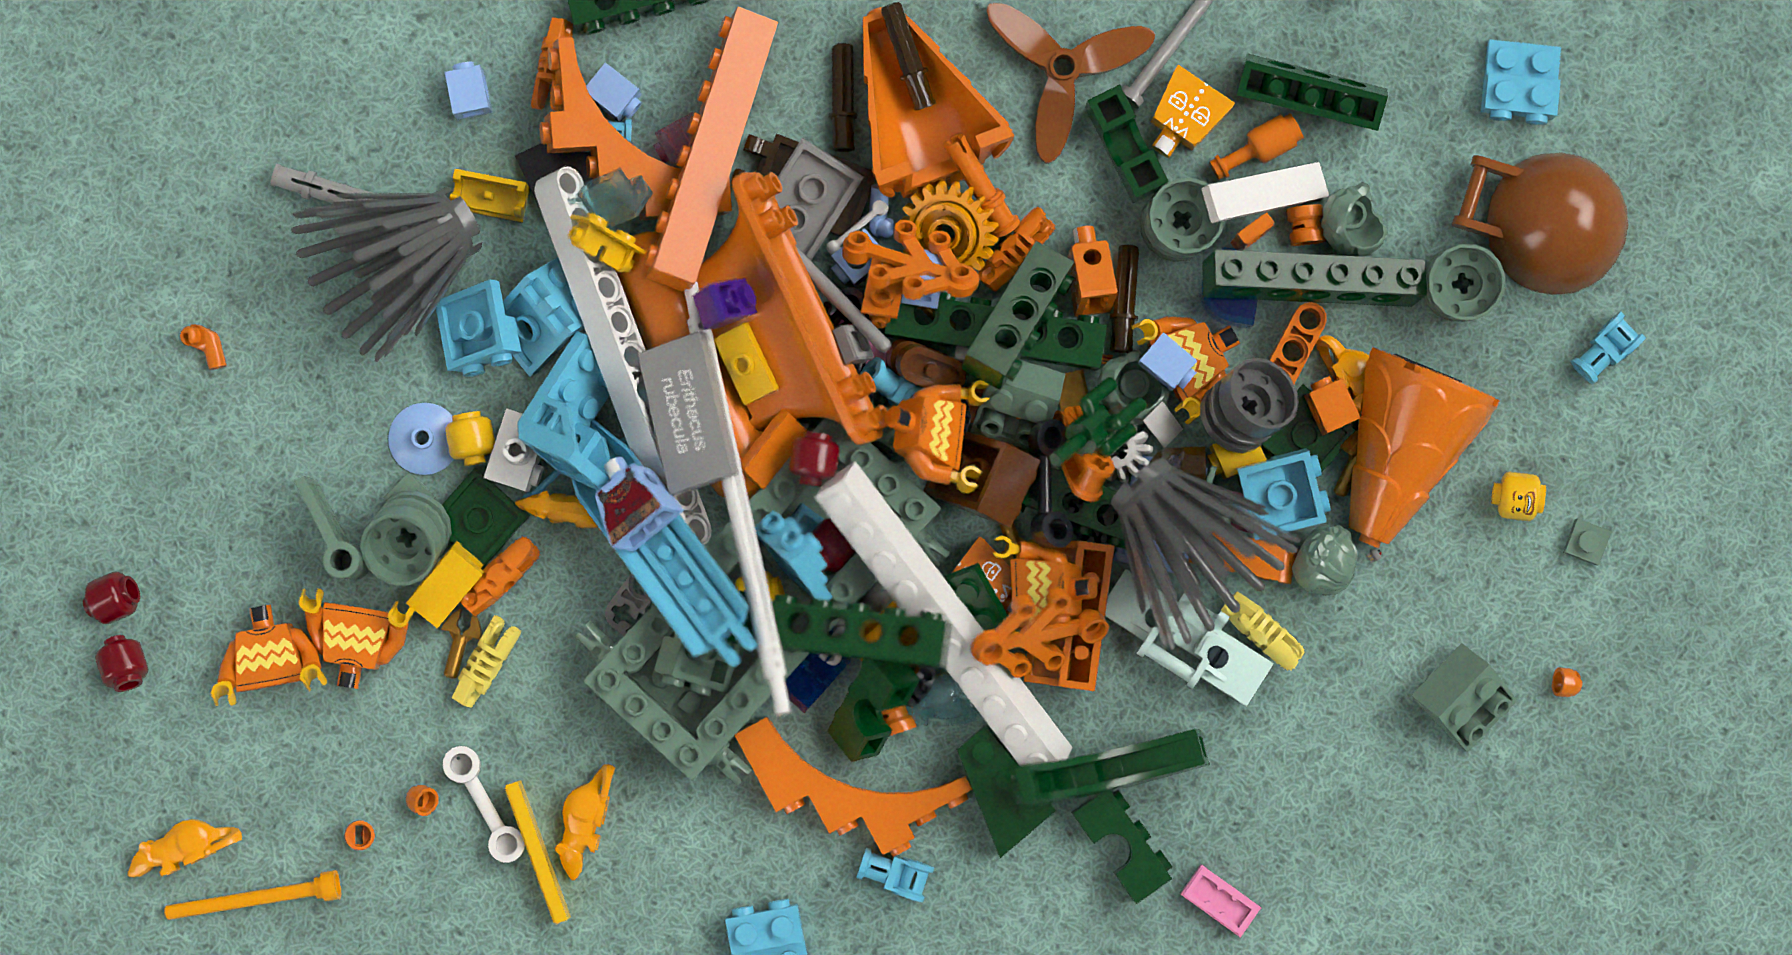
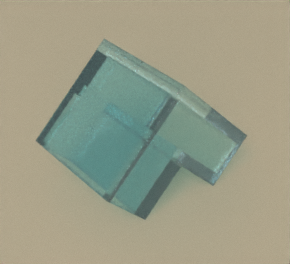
(615, 196)

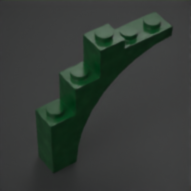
(1099, 772)

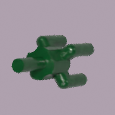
(1097, 427)

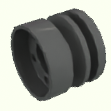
(1249, 405)

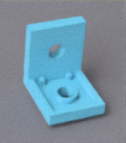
(550, 310)

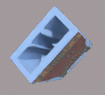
(634, 504)

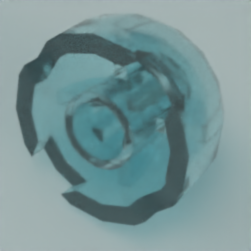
(945, 702)

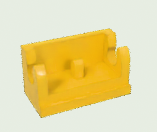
(491, 195)
(446, 584)

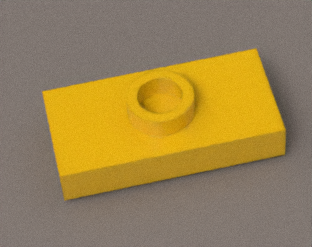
(746, 364)

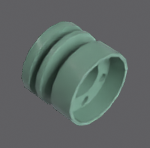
(1173, 200)
(1484, 277)
(406, 538)

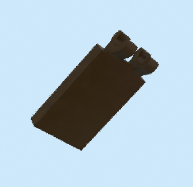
(776, 155)

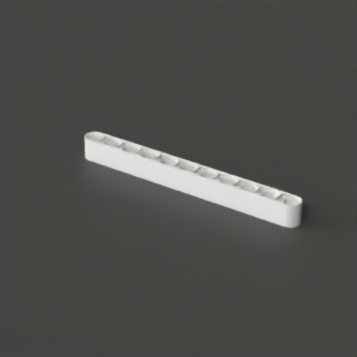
(610, 332)

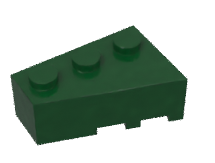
(990, 774)

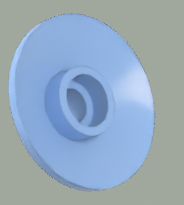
(402, 440)

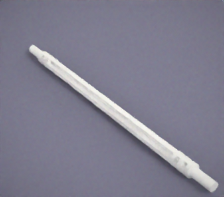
(747, 545)

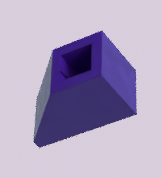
(725, 303)

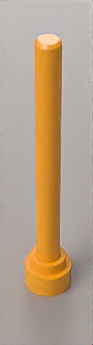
(325, 886)

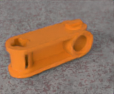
(1085, 472)

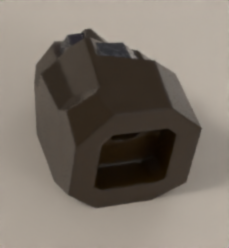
(1187, 459)

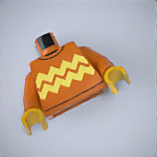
(1201, 345)
(932, 430)
(1041, 570)
(354, 635)
(267, 658)

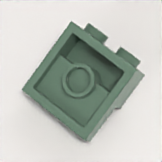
(704, 671)

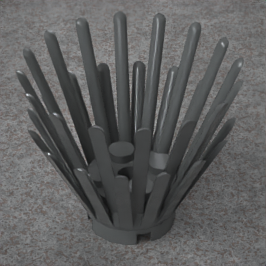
(416, 232)
(1172, 511)

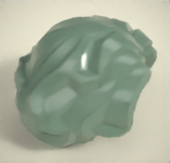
(1351, 223)
(1132, 383)
(1326, 560)

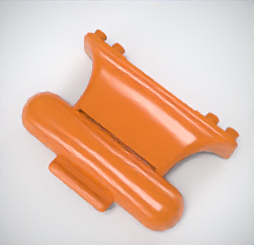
(788, 323)

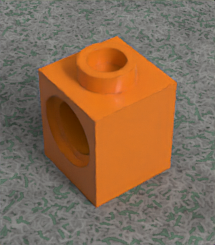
(1331, 405)

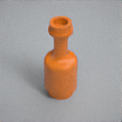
(1263, 143)

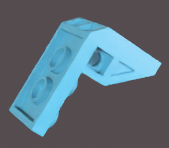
(561, 414)

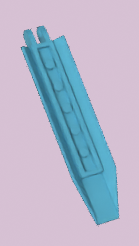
(680, 576)

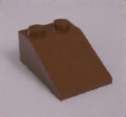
(1002, 482)

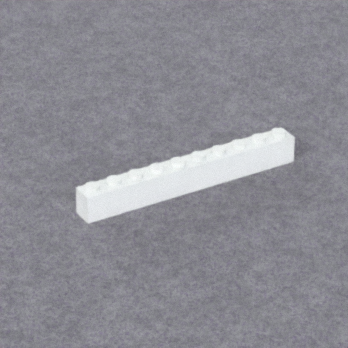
(918, 587)

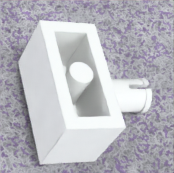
(511, 459)

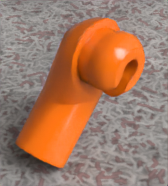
(206, 341)

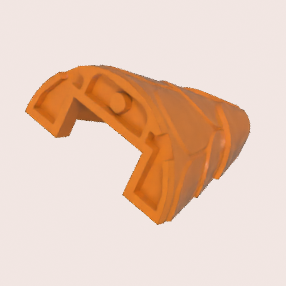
(910, 142)
(1407, 441)

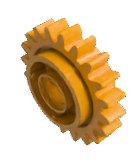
(960, 213)

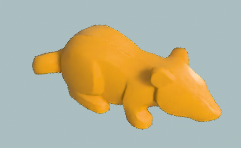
(1349, 365)
(557, 508)
(582, 813)
(185, 843)

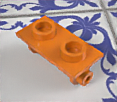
(882, 303)

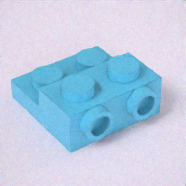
(1521, 81)
(477, 329)
(1287, 490)
(794, 553)
(766, 931)

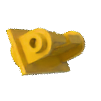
(592, 234)

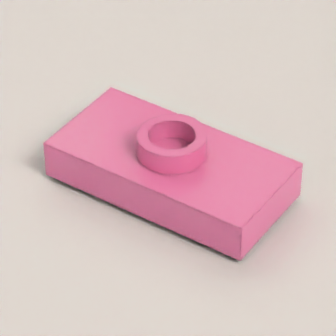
(1220, 900)

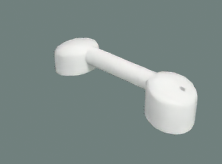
(505, 841)

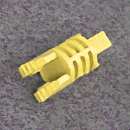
(1265, 632)
(485, 662)

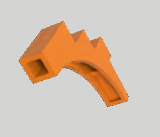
(582, 127)
(887, 814)

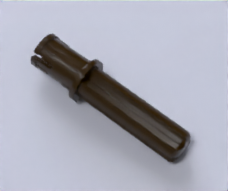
(907, 56)
(842, 98)
(1124, 304)

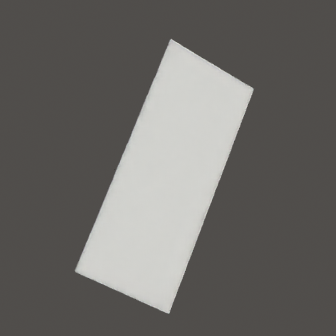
(1163, 424)

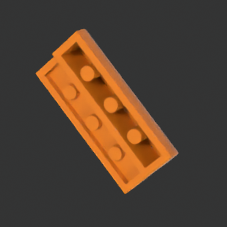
(1081, 657)

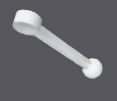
(879, 208)

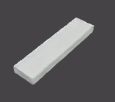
(1265, 192)

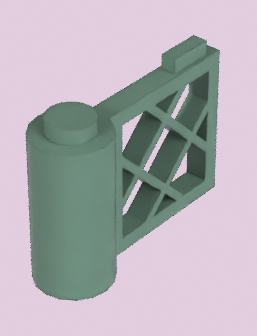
(341, 557)

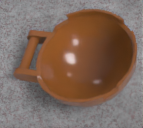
(1549, 221)

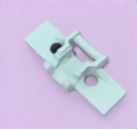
(1222, 658)

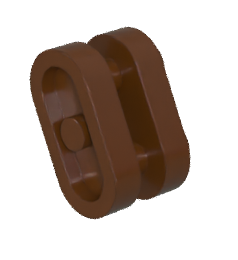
(924, 364)

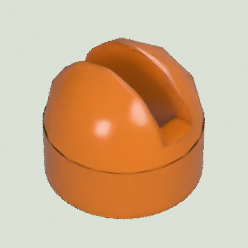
(1566, 682)
(422, 800)
(367, 835)

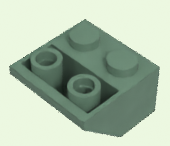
(1030, 397)
(1464, 697)

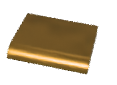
(1073, 389)

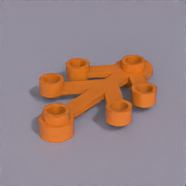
(955, 278)
(993, 645)

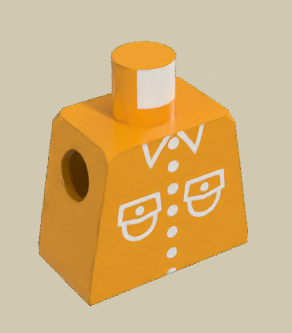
(1187, 112)

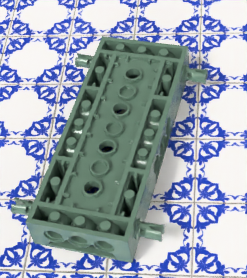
(697, 727)

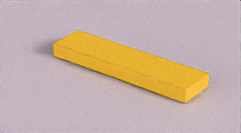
(537, 852)

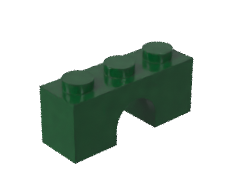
(1124, 144)
(859, 721)
(1144, 869)

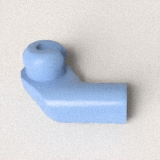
(880, 225)

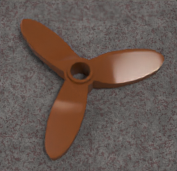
(1092, 57)

